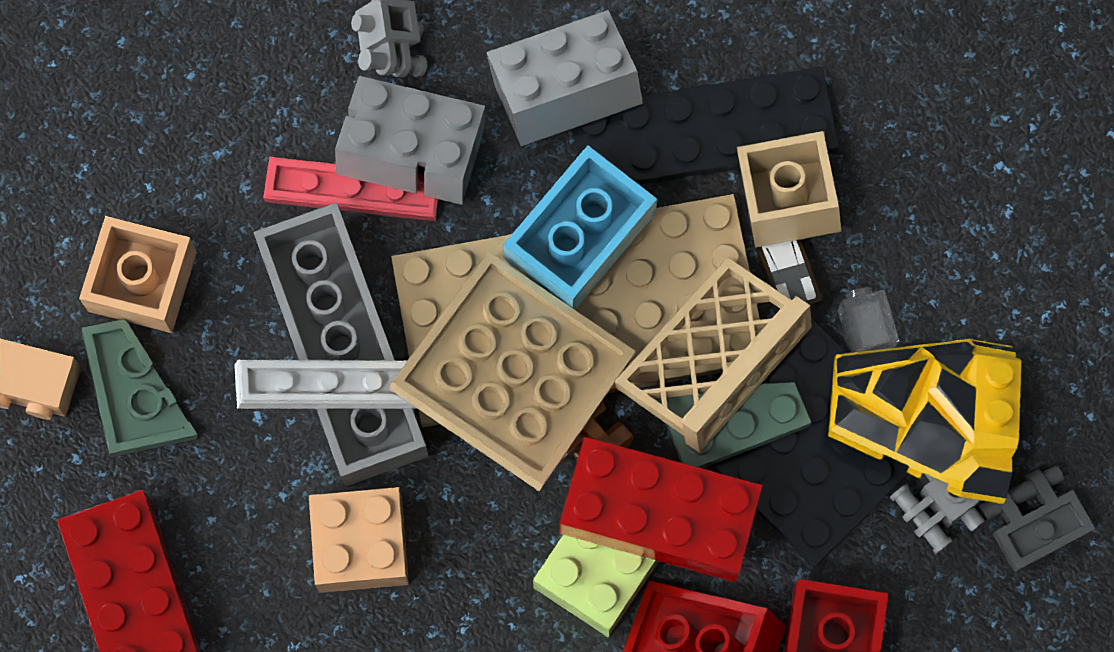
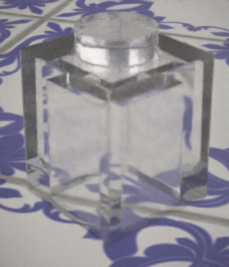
(867, 321)

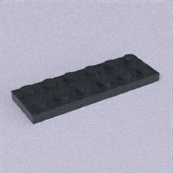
(702, 126)

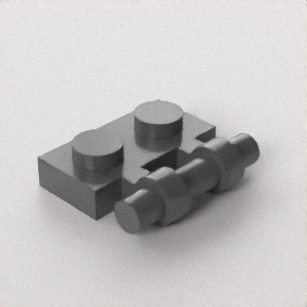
(1045, 528)

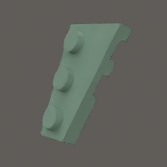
(130, 394)
(765, 416)

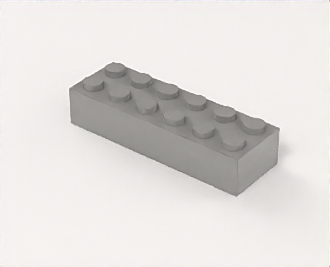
(336, 319)

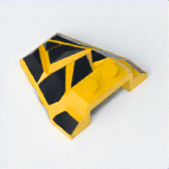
(934, 408)

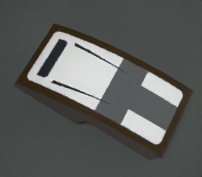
(789, 271)

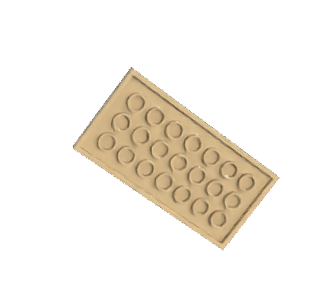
(630, 301)

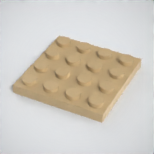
(512, 370)

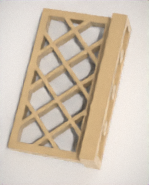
(749, 365)

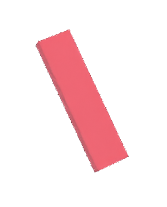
(319, 186)

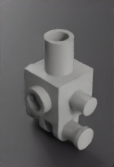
(385, 38)
(946, 509)

